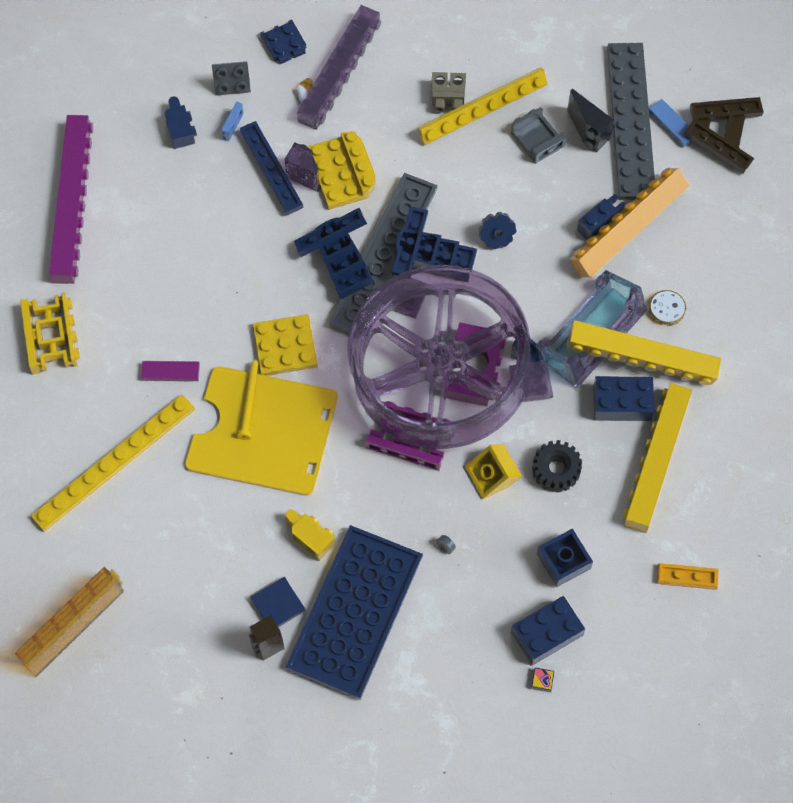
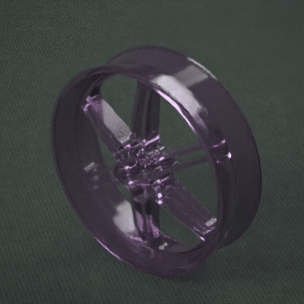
(440, 281)

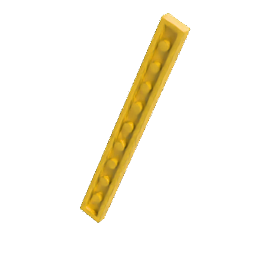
(112, 463)

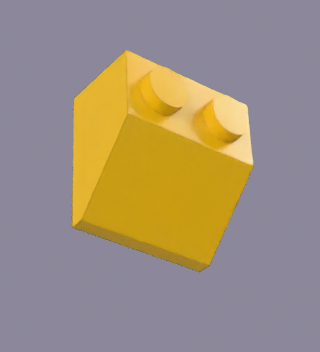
(493, 470)

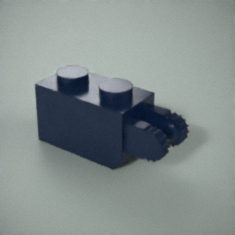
(179, 124)
(598, 217)

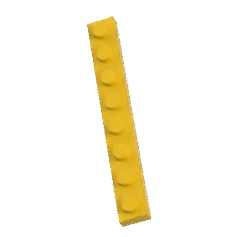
(482, 105)

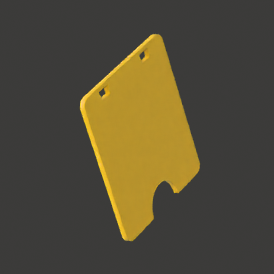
(283, 430)

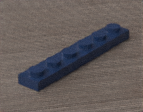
(271, 168)

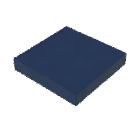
(279, 602)

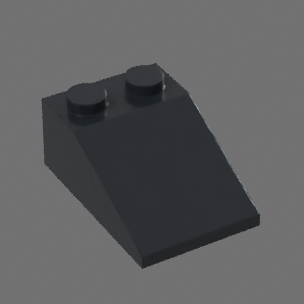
(590, 121)

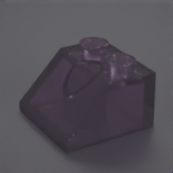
(302, 167)

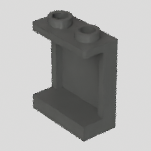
(537, 135)

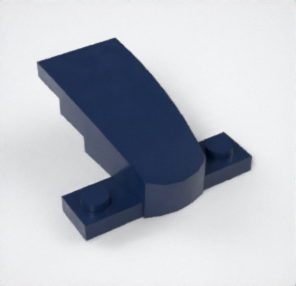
(425, 249)
(339, 252)

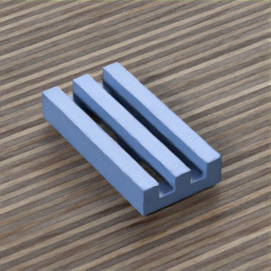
(232, 121)

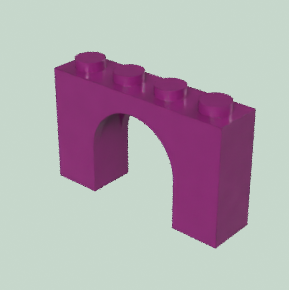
(461, 393)

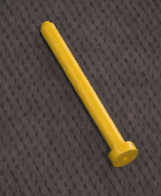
(244, 433)

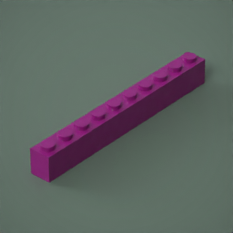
(70, 200)

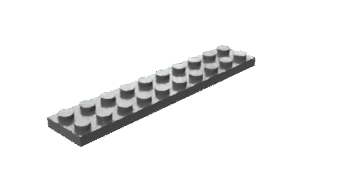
(630, 118)
(380, 251)

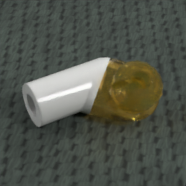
(303, 88)

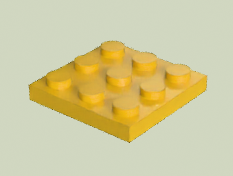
(285, 345)

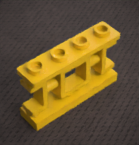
(35, 335)

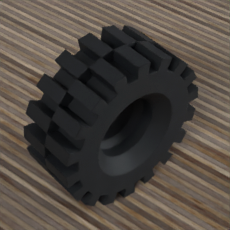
(561, 453)

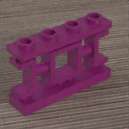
(401, 449)

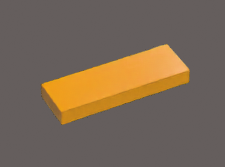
(687, 576)

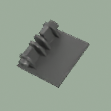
(231, 78)

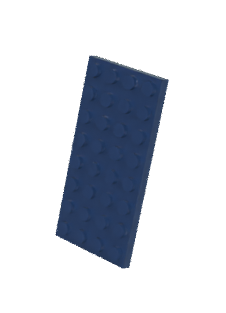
(354, 612)

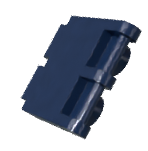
(284, 42)

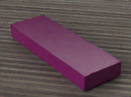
(170, 370)

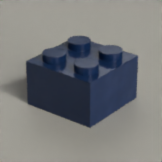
(564, 557)

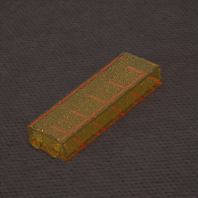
(70, 621)

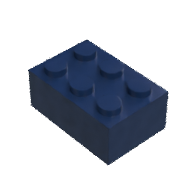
(623, 398)
(547, 630)

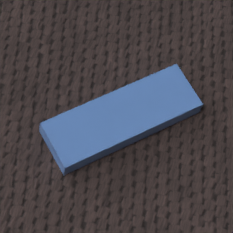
(670, 121)

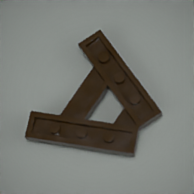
(728, 147)

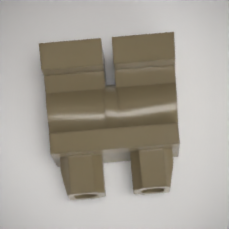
(448, 94)

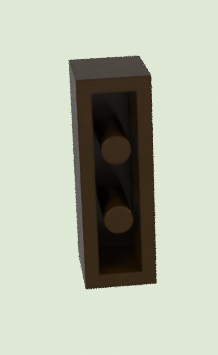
(266, 638)

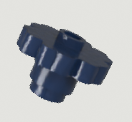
(497, 230)

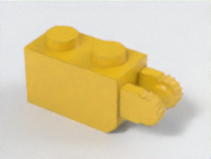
(310, 534)

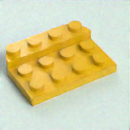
(344, 170)

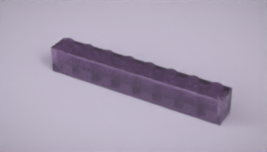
(339, 67)

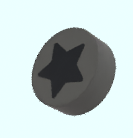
(446, 544)

